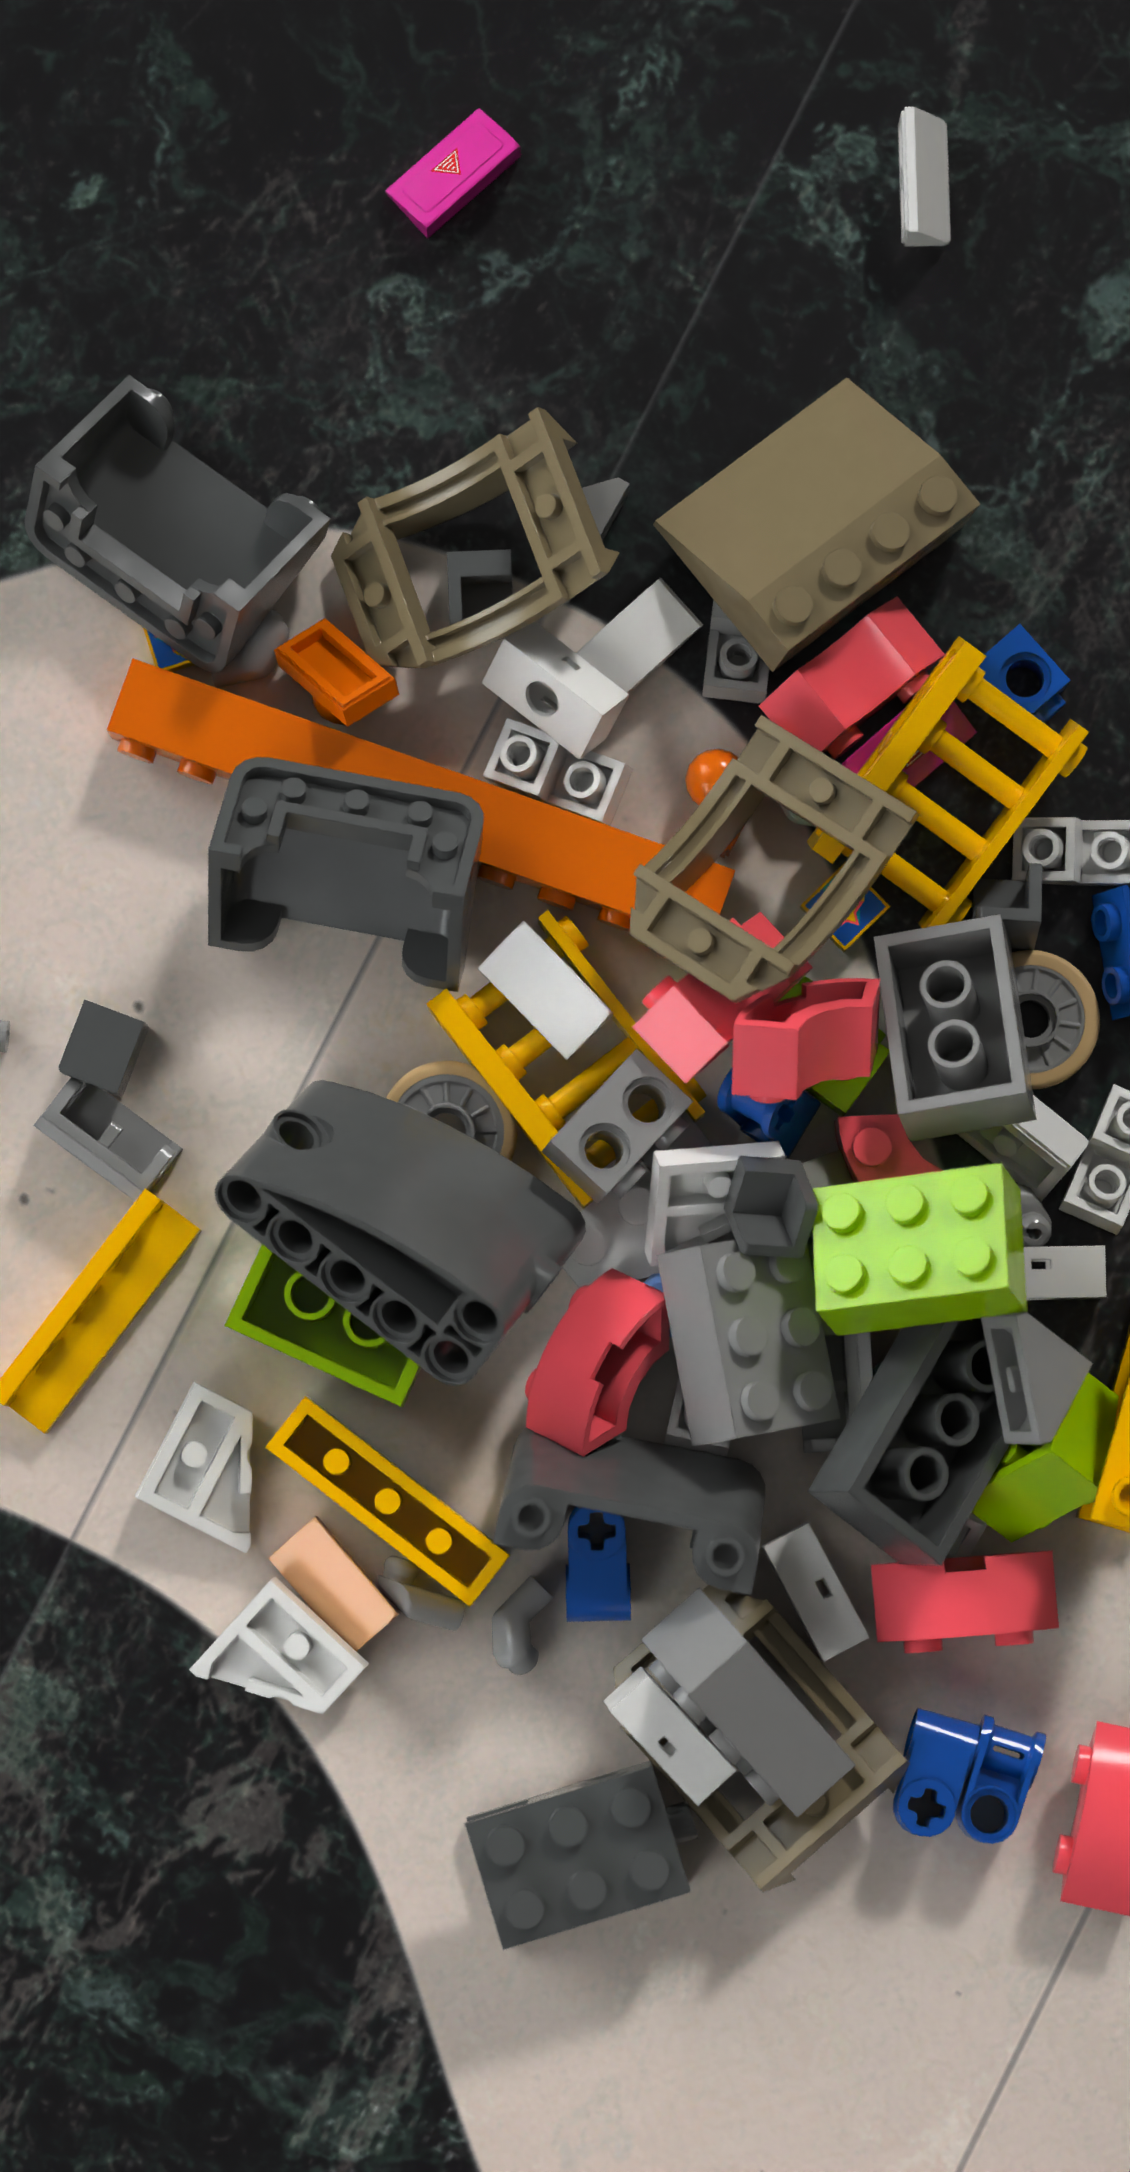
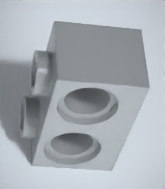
(610, 1120)

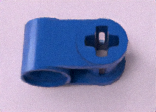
(768, 1121)
(597, 1572)
(940, 1760)
(999, 1776)

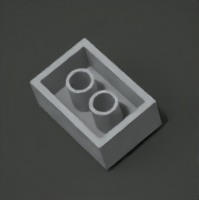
(954, 1028)
(746, 1342)
(744, 1705)

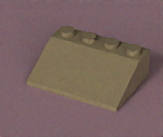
(816, 520)

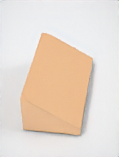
(333, 1584)

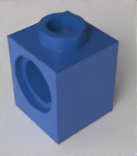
(1021, 650)

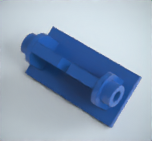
(1112, 929)

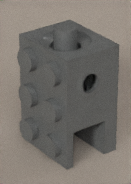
(580, 1854)

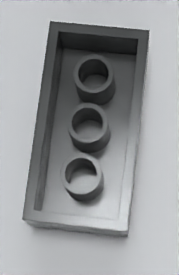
(918, 1444)

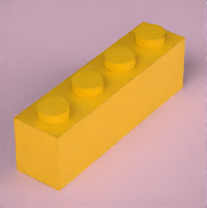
(388, 1500)

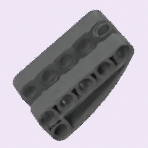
(403, 1223)

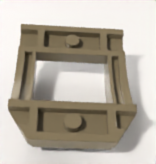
(553, 512)
(810, 787)
(773, 1838)

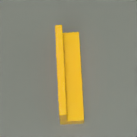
(96, 1310)

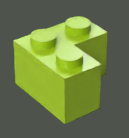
(1052, 1478)

